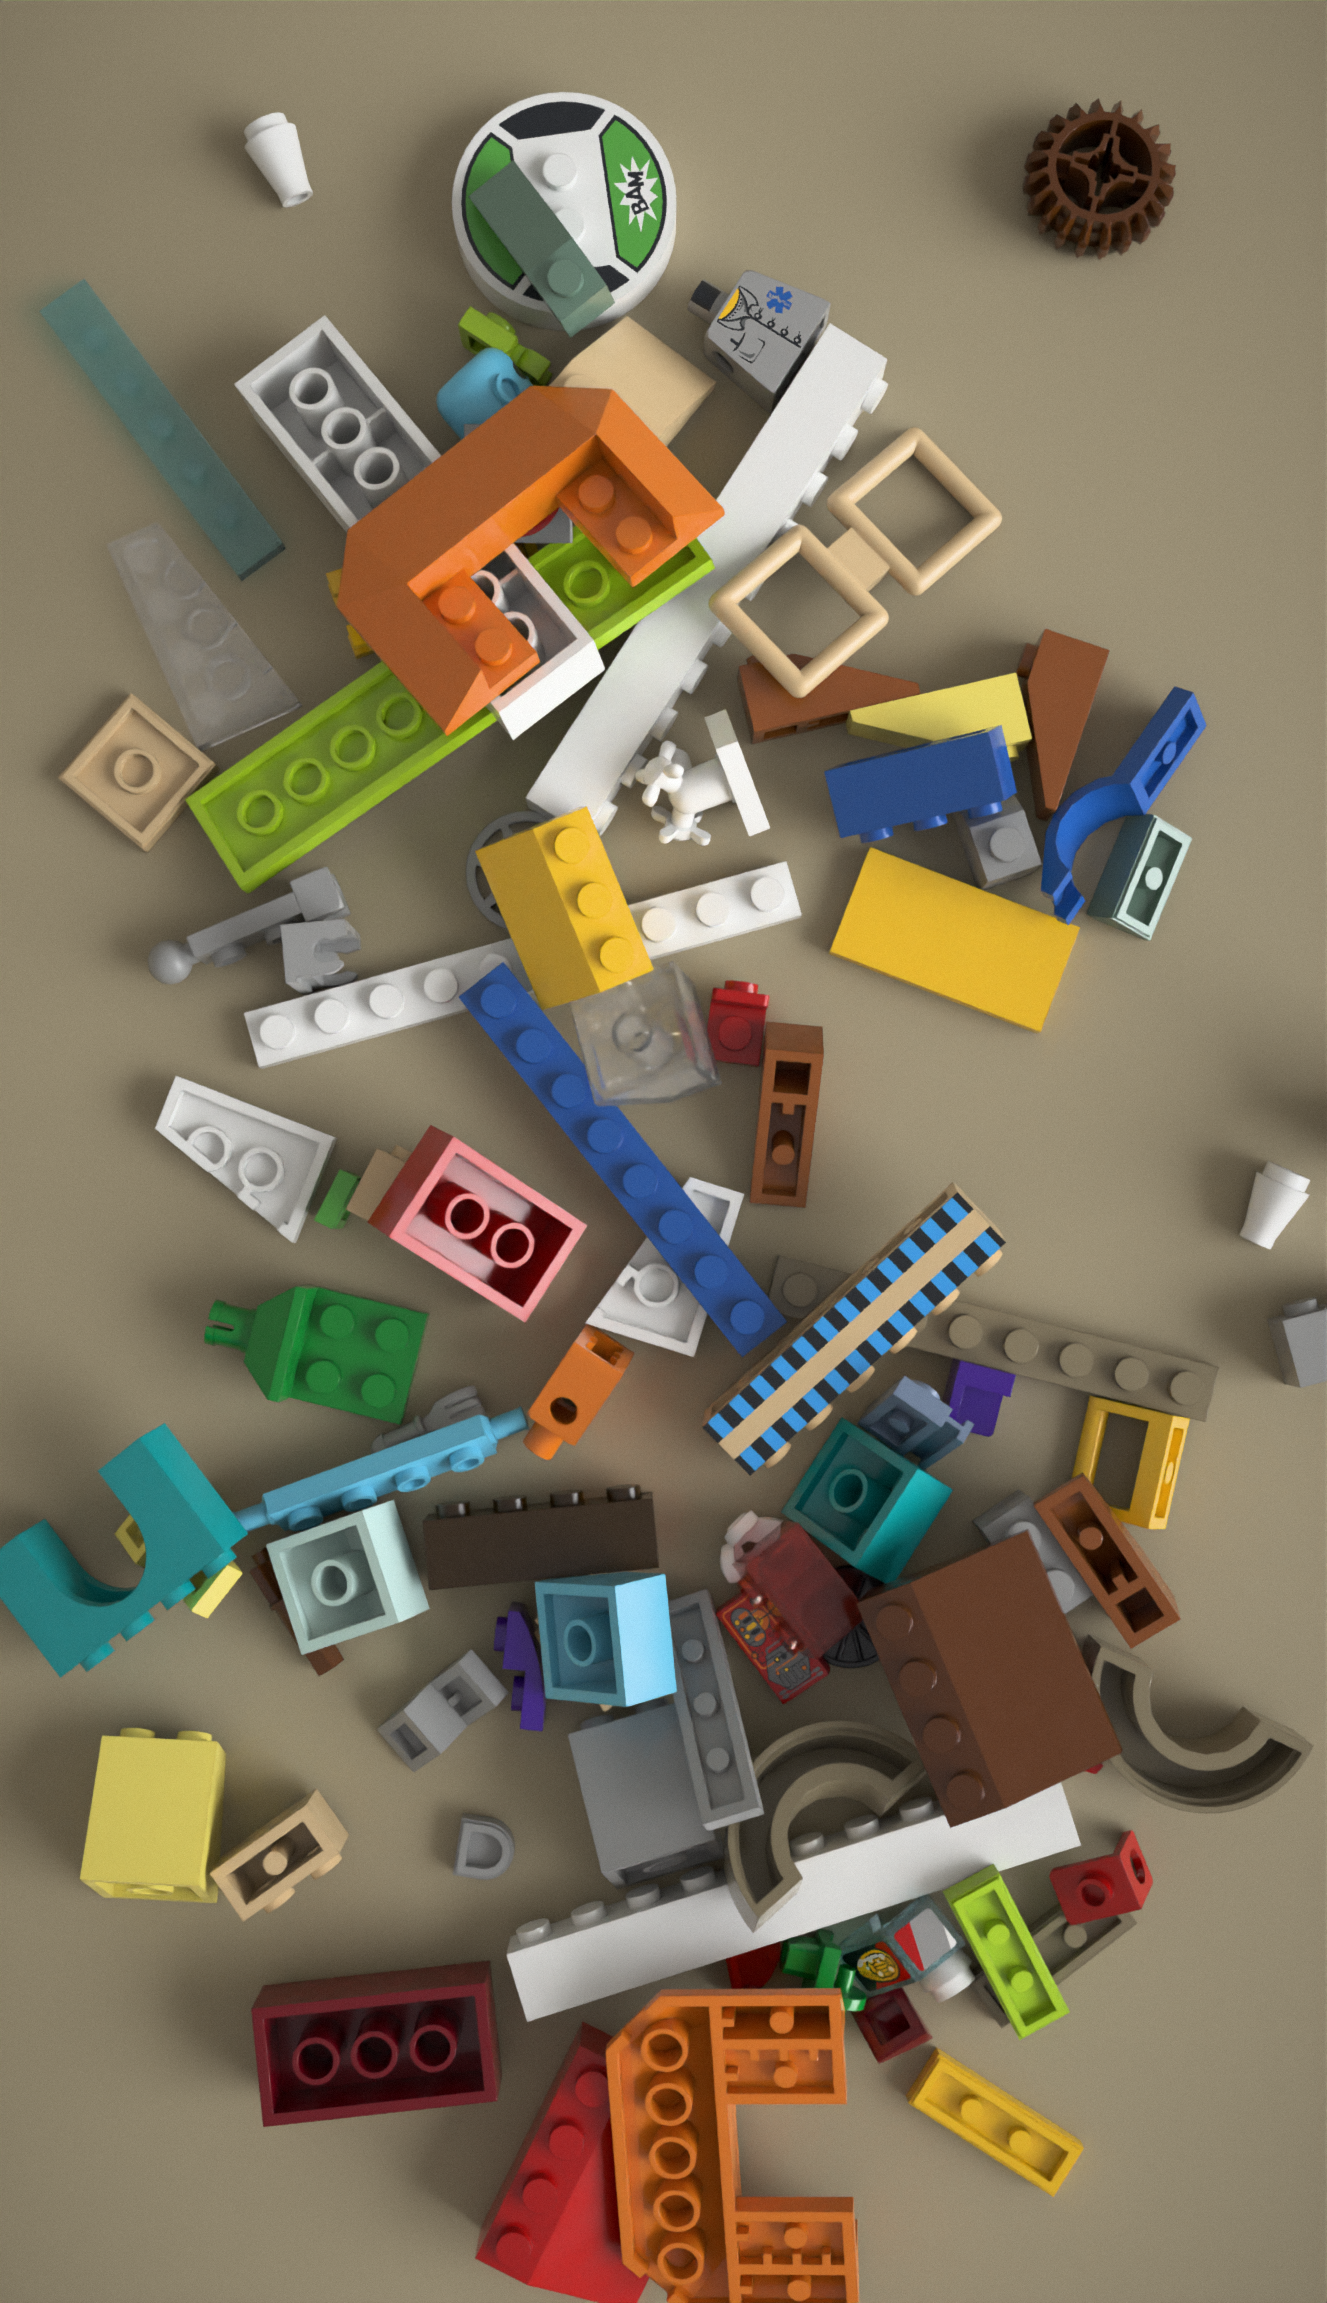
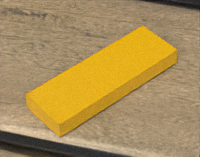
(994, 2121)

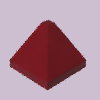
(891, 2024)

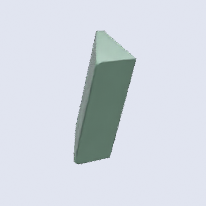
(1139, 875)

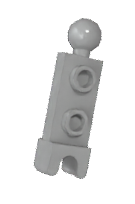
(313, 899)

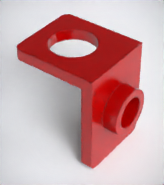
(1103, 1884)

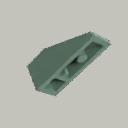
(542, 249)

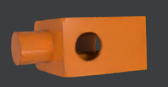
(587, 1379)

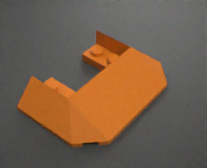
(415, 553)
(677, 2148)

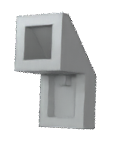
(442, 1710)

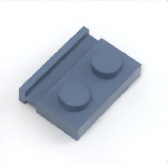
(915, 1421)

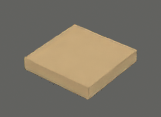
(138, 772)

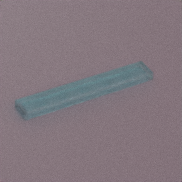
(162, 430)

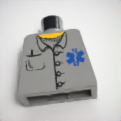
(759, 332)

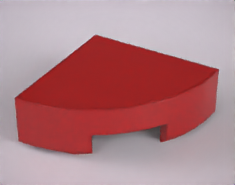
(753, 1967)

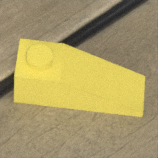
(948, 714)

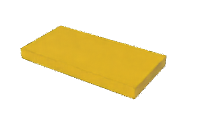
(954, 940)

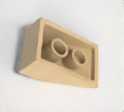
(644, 374)

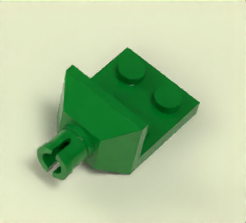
(327, 1349)

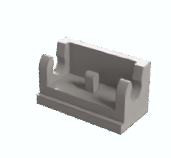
(312, 954)

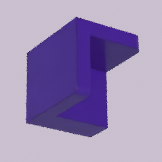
(976, 1394)

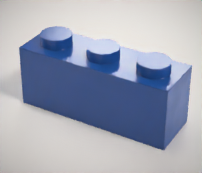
(922, 784)

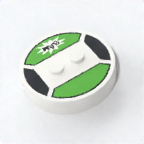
(599, 179)

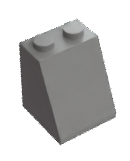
(641, 1795)

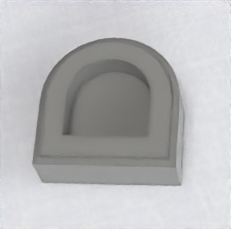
(483, 1847)

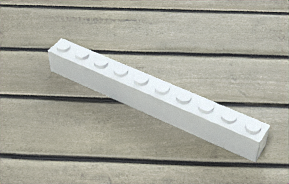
(670, 643)
(843, 1876)

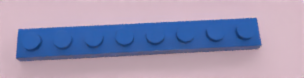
(623, 1160)

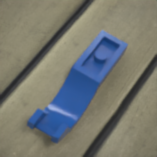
(1125, 793)

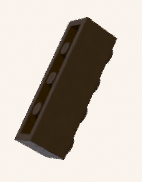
(540, 1539)

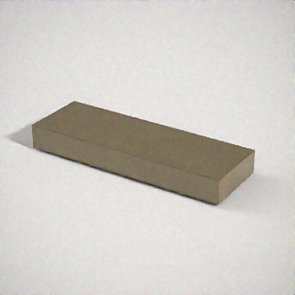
(1062, 1948)

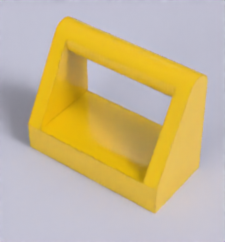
(1157, 1465)

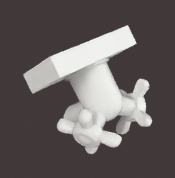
(701, 786)

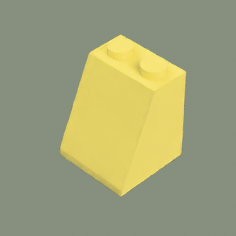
(156, 1817)

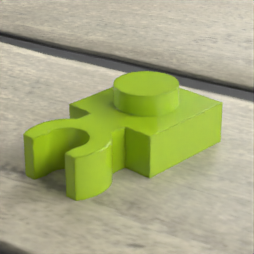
(495, 332)

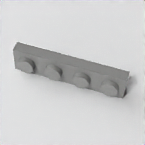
(711, 1715)

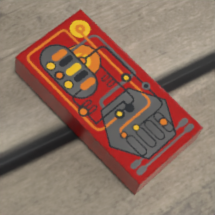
(782, 1671)

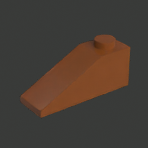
(1057, 698)
(777, 714)
(786, 1113)
(1109, 1560)

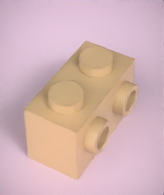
(279, 1855)

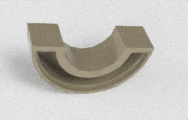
(793, 1772)
(1196, 1774)

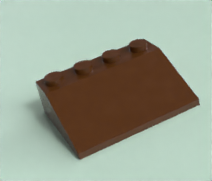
(988, 1677)

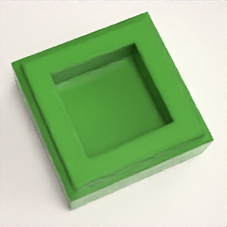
(333, 1209)

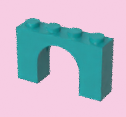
(183, 1532)

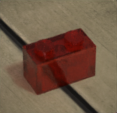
(798, 1590)

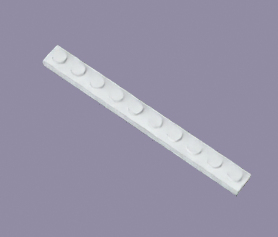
(434, 987)

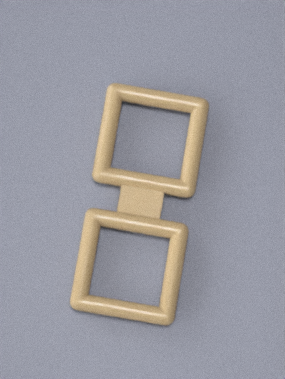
(855, 562)

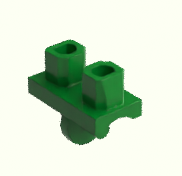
(817, 1964)

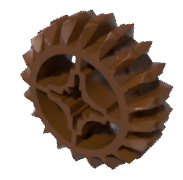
(1140, 183)

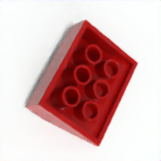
(559, 2203)

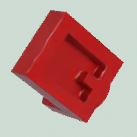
(737, 1023)

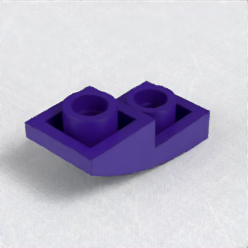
(522, 1652)

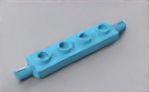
(399, 1467)

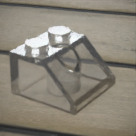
(645, 1040)

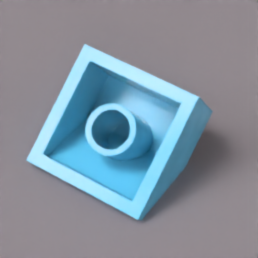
(606, 1638)

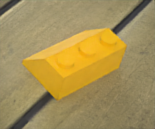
(564, 909)

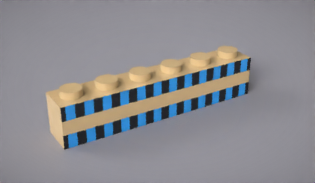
(853, 1329)

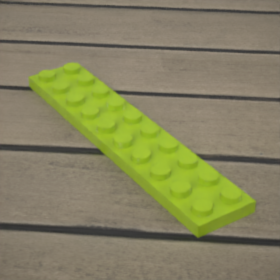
(380, 738)

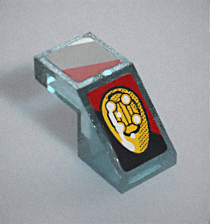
(901, 1949)

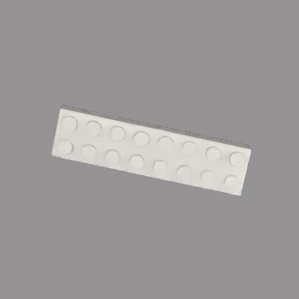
(361, 449)

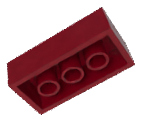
(377, 2043)

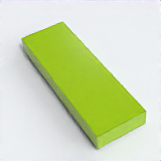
(1006, 1951)

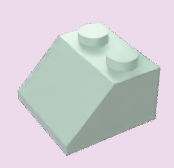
(347, 1577)

